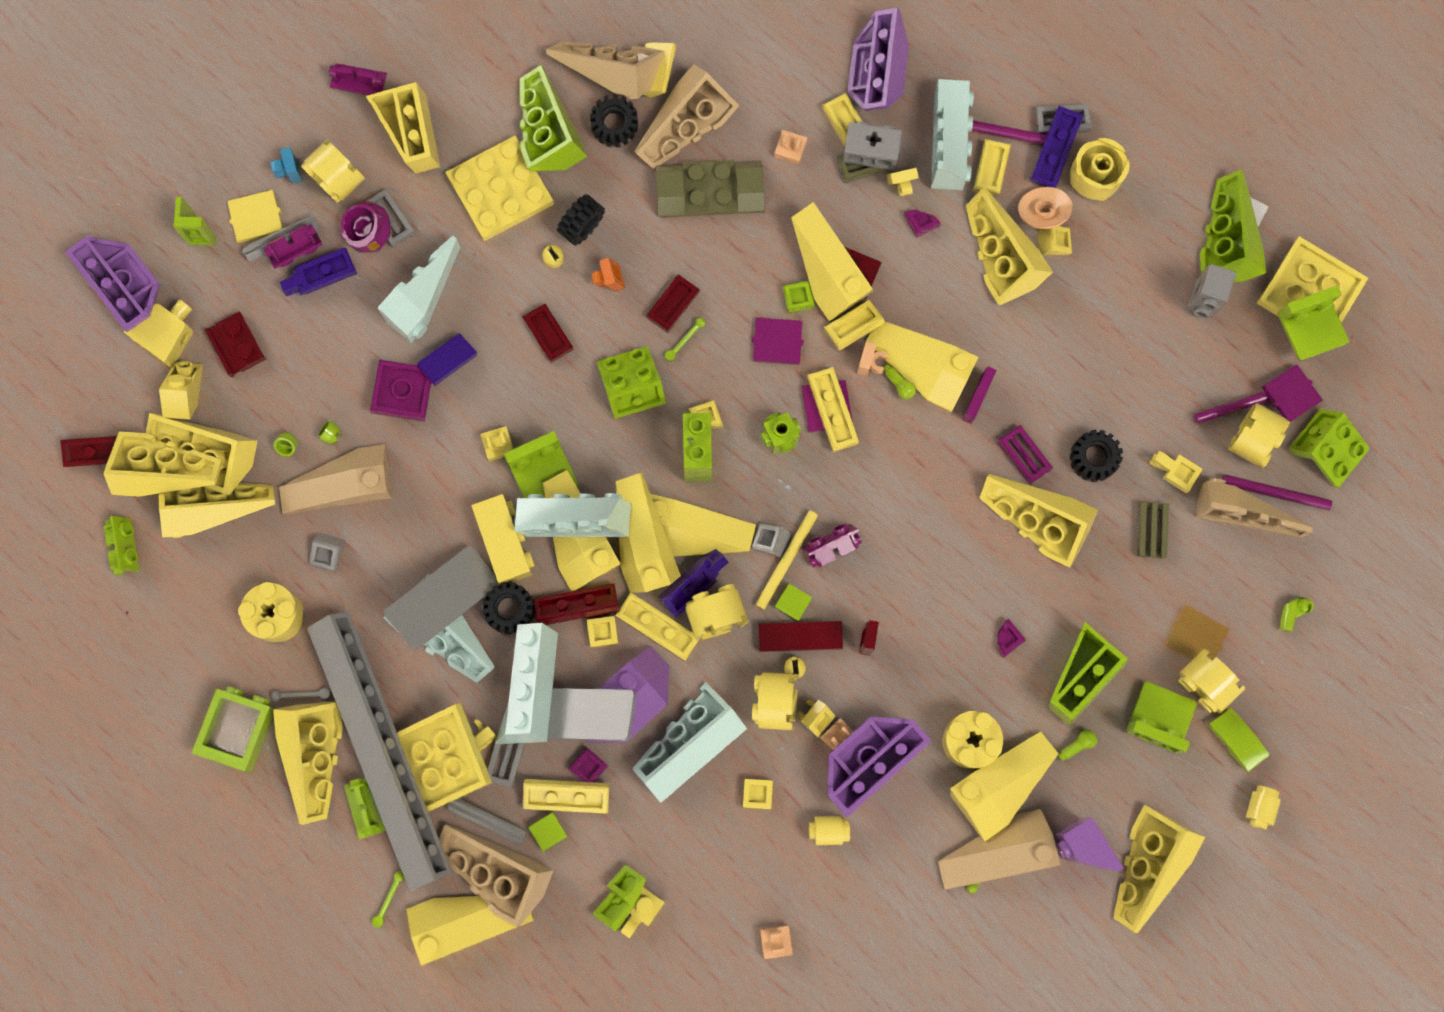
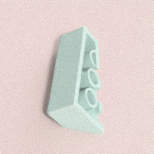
(951, 134)
(573, 516)
(531, 686)
(689, 743)

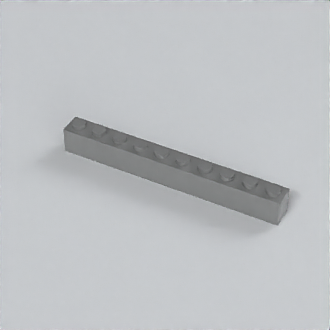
(379, 750)

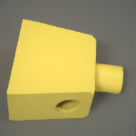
(164, 332)

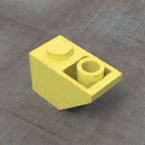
(181, 390)

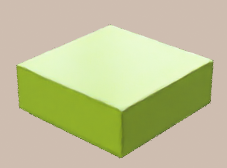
(798, 297)
(793, 602)
(548, 832)

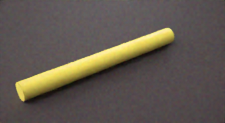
(786, 560)

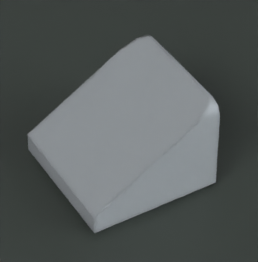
(771, 540)
(326, 551)

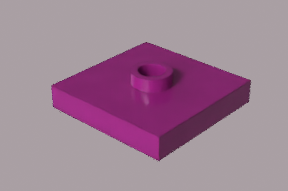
(400, 391)

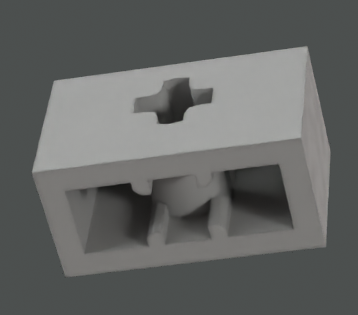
(858, 147)
(1211, 291)

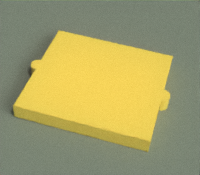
(254, 216)

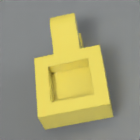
(1179, 471)
(643, 911)

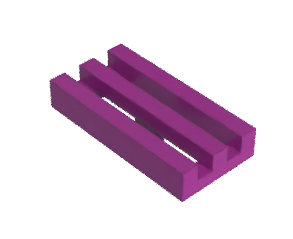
(979, 395)
(1017, 461)

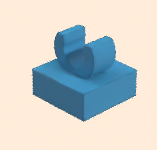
(287, 166)

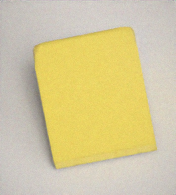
(1054, 241)

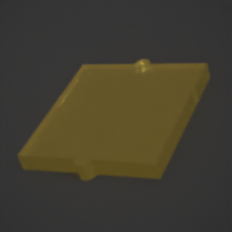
(1196, 632)

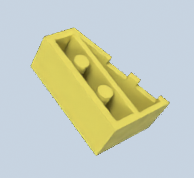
(408, 121)

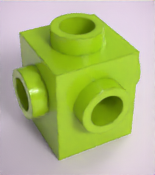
(781, 442)

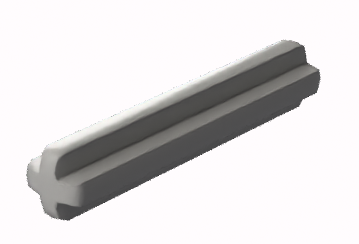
(255, 249)
(487, 820)

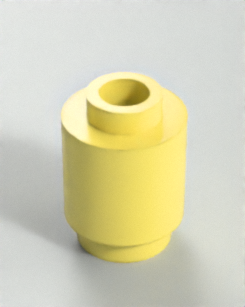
(1263, 807)
(829, 830)

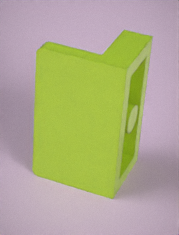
(192, 228)

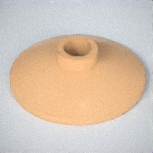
(1045, 208)

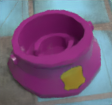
(366, 227)

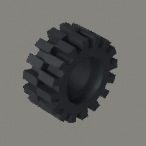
(608, 107)
(580, 219)
(1100, 440)
(500, 593)

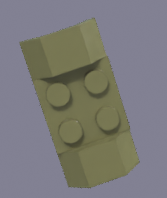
(710, 188)

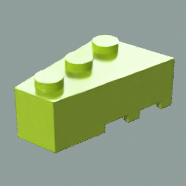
(1086, 674)

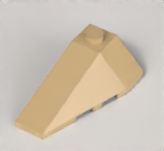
(617, 70)

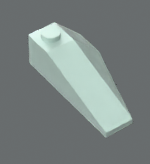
(412, 304)
(460, 649)

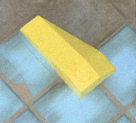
(1008, 255)
(233, 449)
(148, 466)
(201, 508)
(1047, 518)
(701, 531)
(307, 747)
(998, 790)

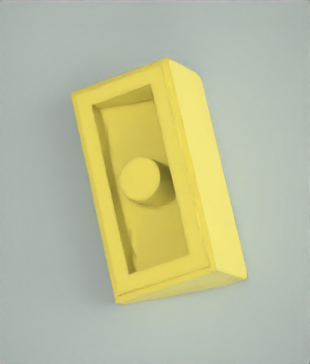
(661, 80)

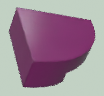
(921, 222)
(1008, 638)

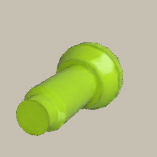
(904, 388)
(1086, 740)

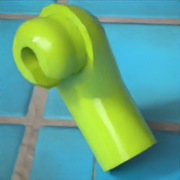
(1293, 610)

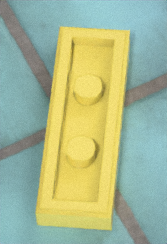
(833, 409)
(657, 626)
(566, 796)

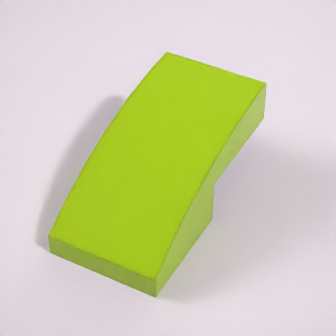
(1240, 740)
(624, 894)

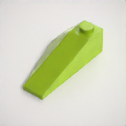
(548, 132)
(1233, 231)

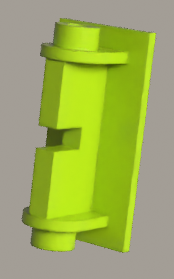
(121, 534)
(363, 809)

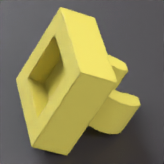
(903, 179)
(496, 443)
(817, 718)
(484, 736)

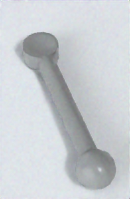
(324, 693)

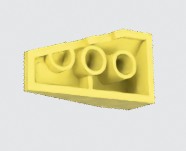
(829, 267)
(928, 363)
(646, 552)
(579, 558)
(1157, 860)
(452, 924)

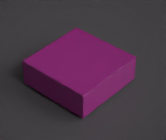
(588, 766)

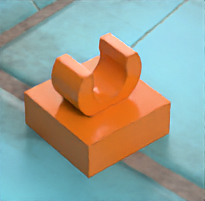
(609, 275)

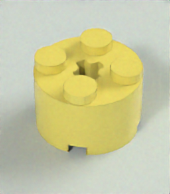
(333, 171)
(1097, 183)
(1258, 435)
(716, 613)
(256, 616)
(1211, 682)
(775, 701)
(979, 725)

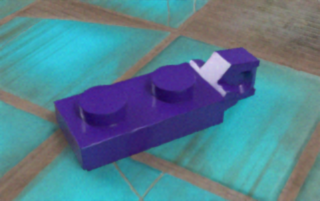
(319, 273)
(695, 580)

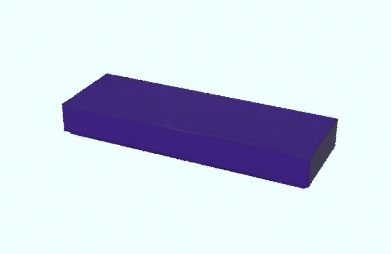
(1056, 147)

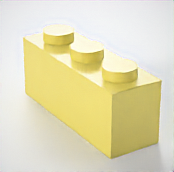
(501, 540)

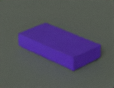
(447, 359)

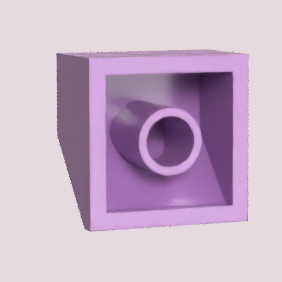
(1086, 845)

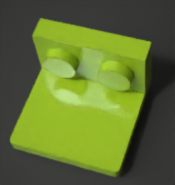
(1313, 324)
(631, 382)
(1331, 444)
(537, 463)
(1162, 718)

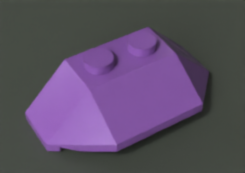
(879, 61)
(117, 278)
(649, 679)
(871, 759)

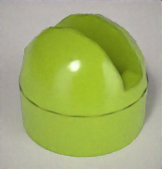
(328, 432)
(285, 444)

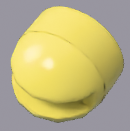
(549, 260)
(788, 666)

